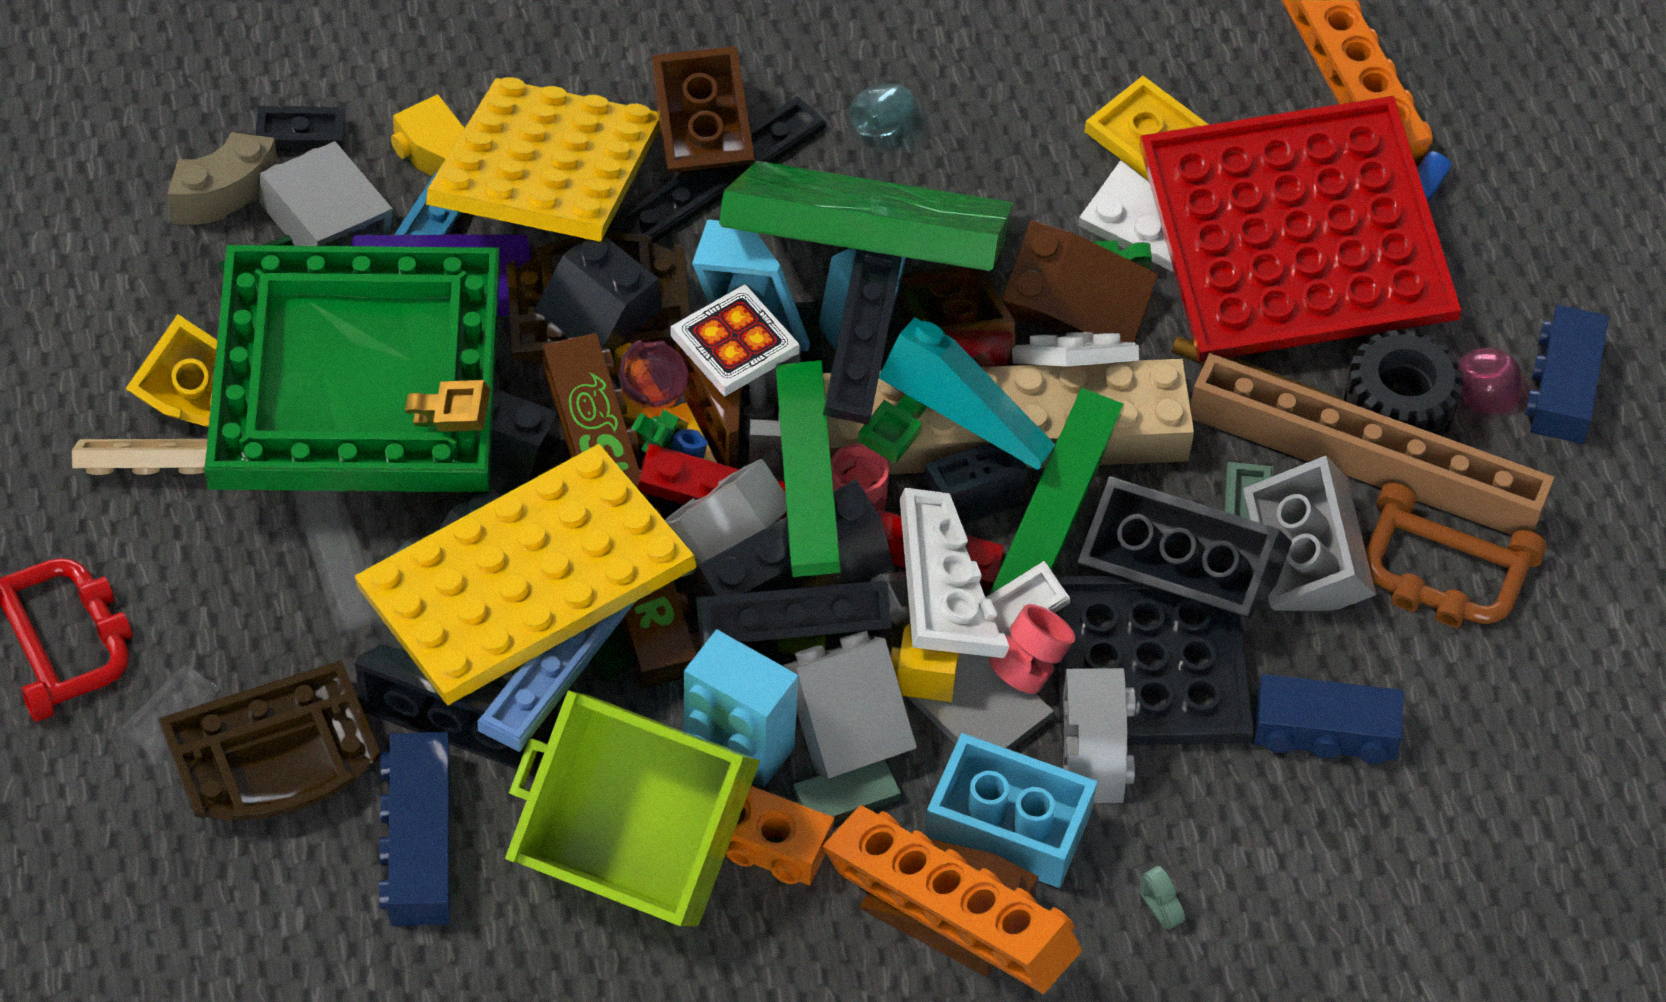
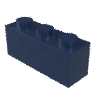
(1567, 373)
(1328, 718)

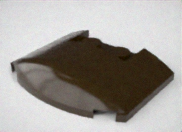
(529, 281)
(271, 746)

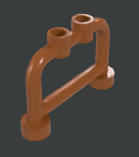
(1452, 606)

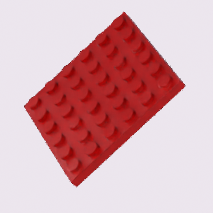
(1298, 228)

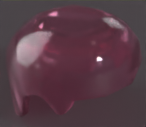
(653, 375)
(1490, 380)

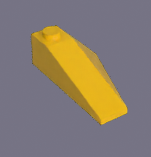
(179, 373)

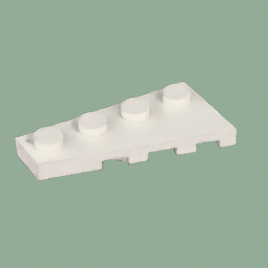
(1127, 213)
(943, 582)

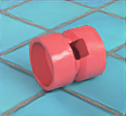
(866, 466)
(1035, 644)

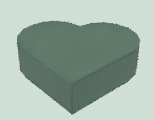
(1161, 897)

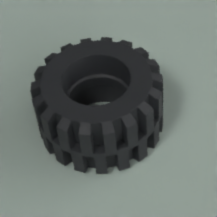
(1409, 362)

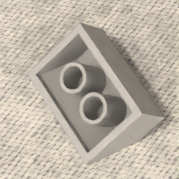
(1327, 552)

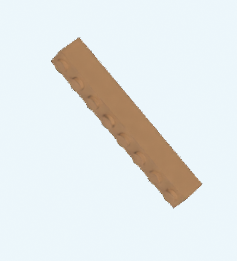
(1369, 446)

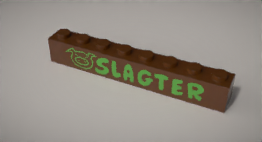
(590, 416)

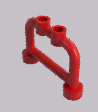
(111, 629)

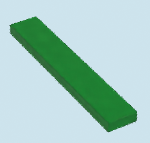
(807, 469)
(1062, 485)

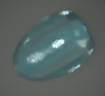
(881, 109)

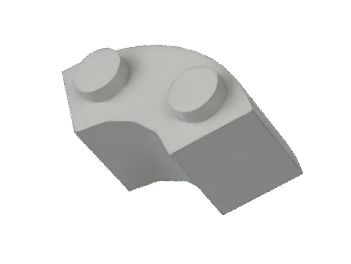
(730, 512)
(1096, 730)

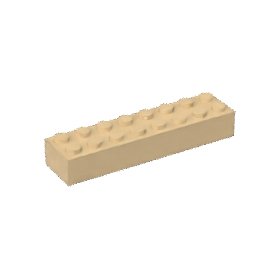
(1151, 428)

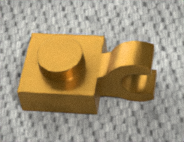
(454, 408)

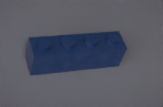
(417, 829)

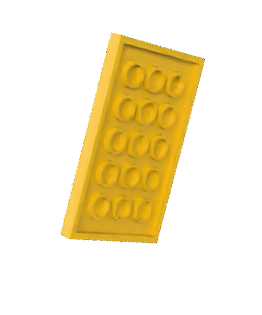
(545, 159)
(524, 573)

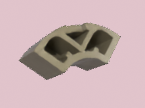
(220, 182)

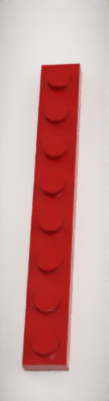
(686, 477)

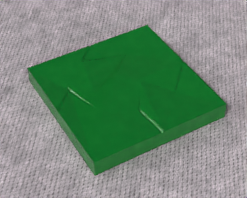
(867, 215)
(322, 364)

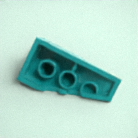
(950, 382)

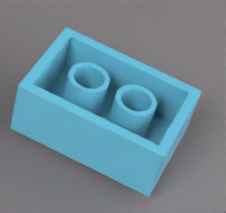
(742, 703)
(1011, 807)

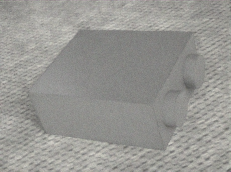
(323, 199)
(850, 705)

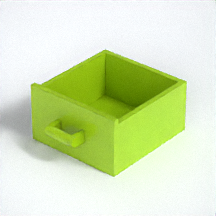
(630, 808)

